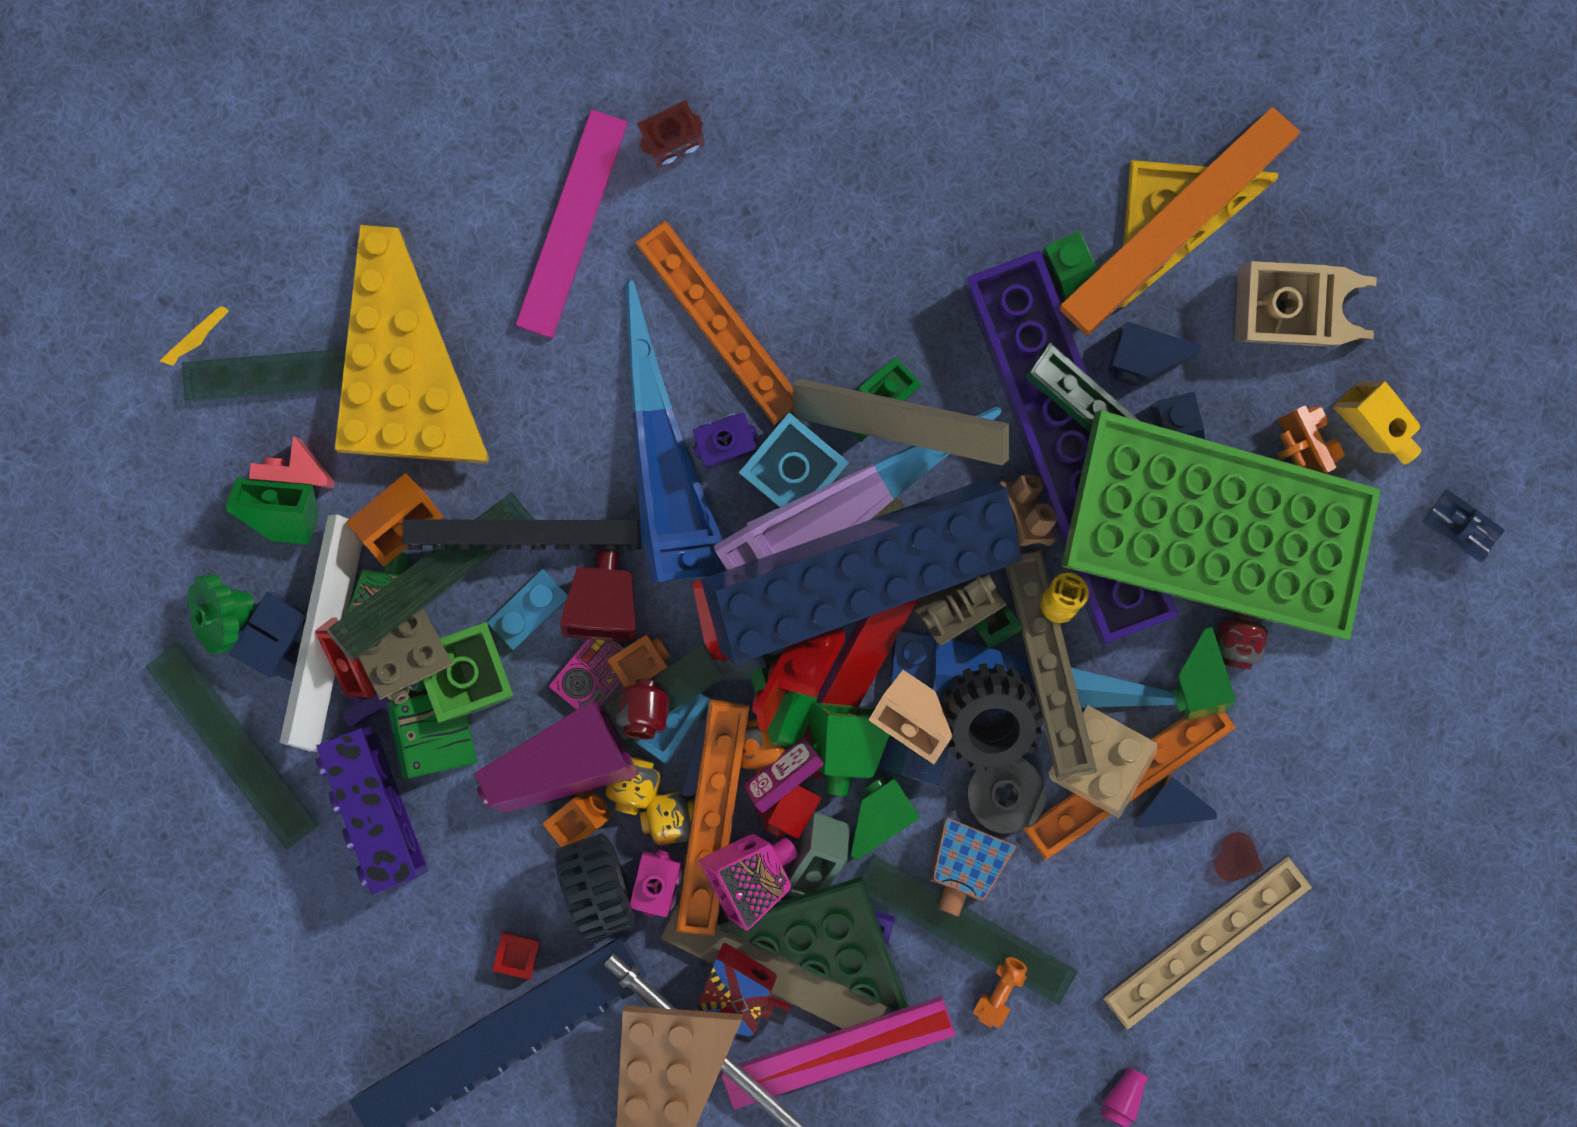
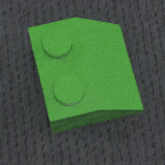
(474, 678)

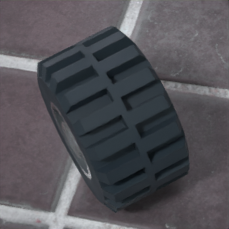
(594, 887)

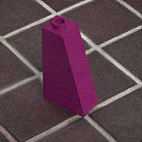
(558, 762)

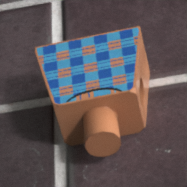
(966, 864)

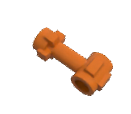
(992, 1009)

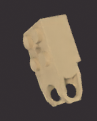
(1311, 300)

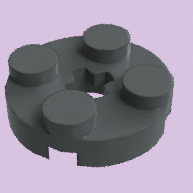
(1013, 815)

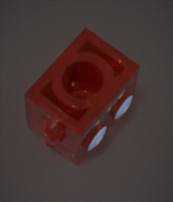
(681, 122)

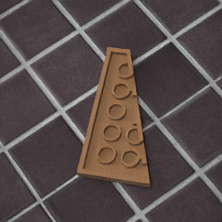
(670, 1064)

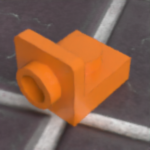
(640, 660)
(578, 818)

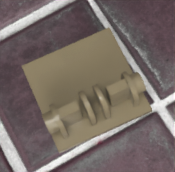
(958, 607)
(405, 658)

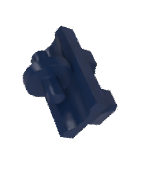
(1463, 525)

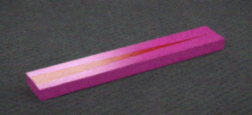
(846, 1050)

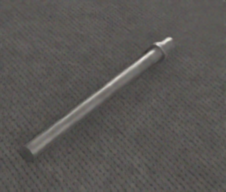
(629, 977)

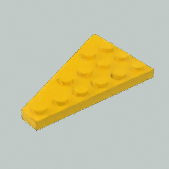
(397, 373)

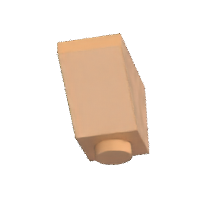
(913, 717)

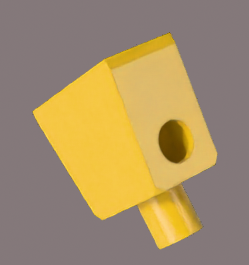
(1375, 414)

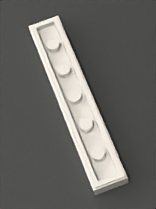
(313, 672)

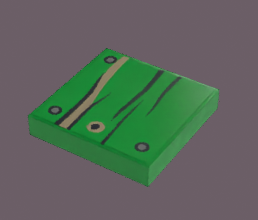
(424, 743)

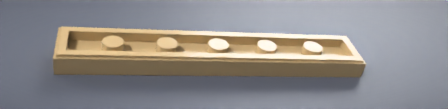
(1207, 942)

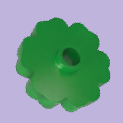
(218, 612)

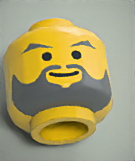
(635, 792)
(668, 818)

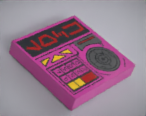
(590, 676)

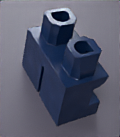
(262, 650)

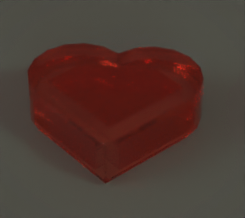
(1238, 858)

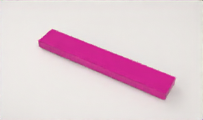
(572, 224)

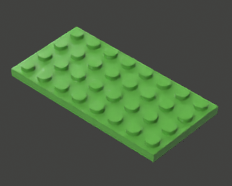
(1221, 526)

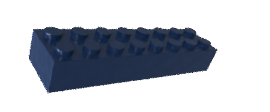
(861, 570)

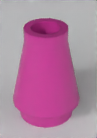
(1124, 1099)

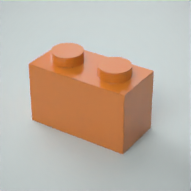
(380, 521)

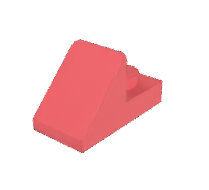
(303, 468)

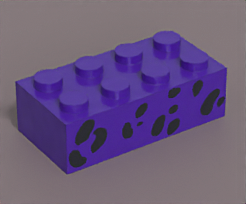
(371, 809)

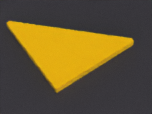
(1156, 185)

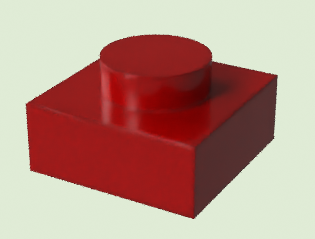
(516, 955)

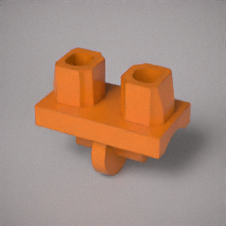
(1304, 441)

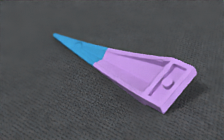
(833, 506)

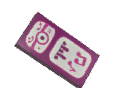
(783, 775)

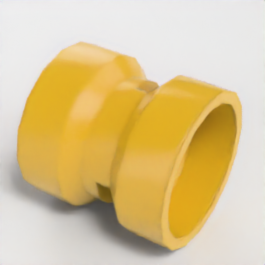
(1061, 606)

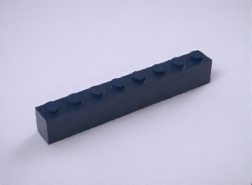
(495, 1040)

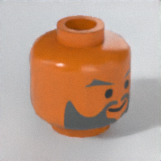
(757, 748)

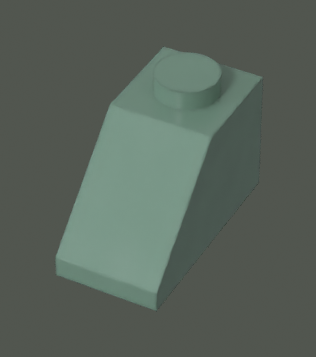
(821, 855)

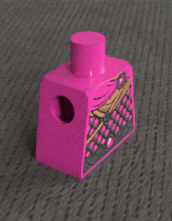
(749, 877)

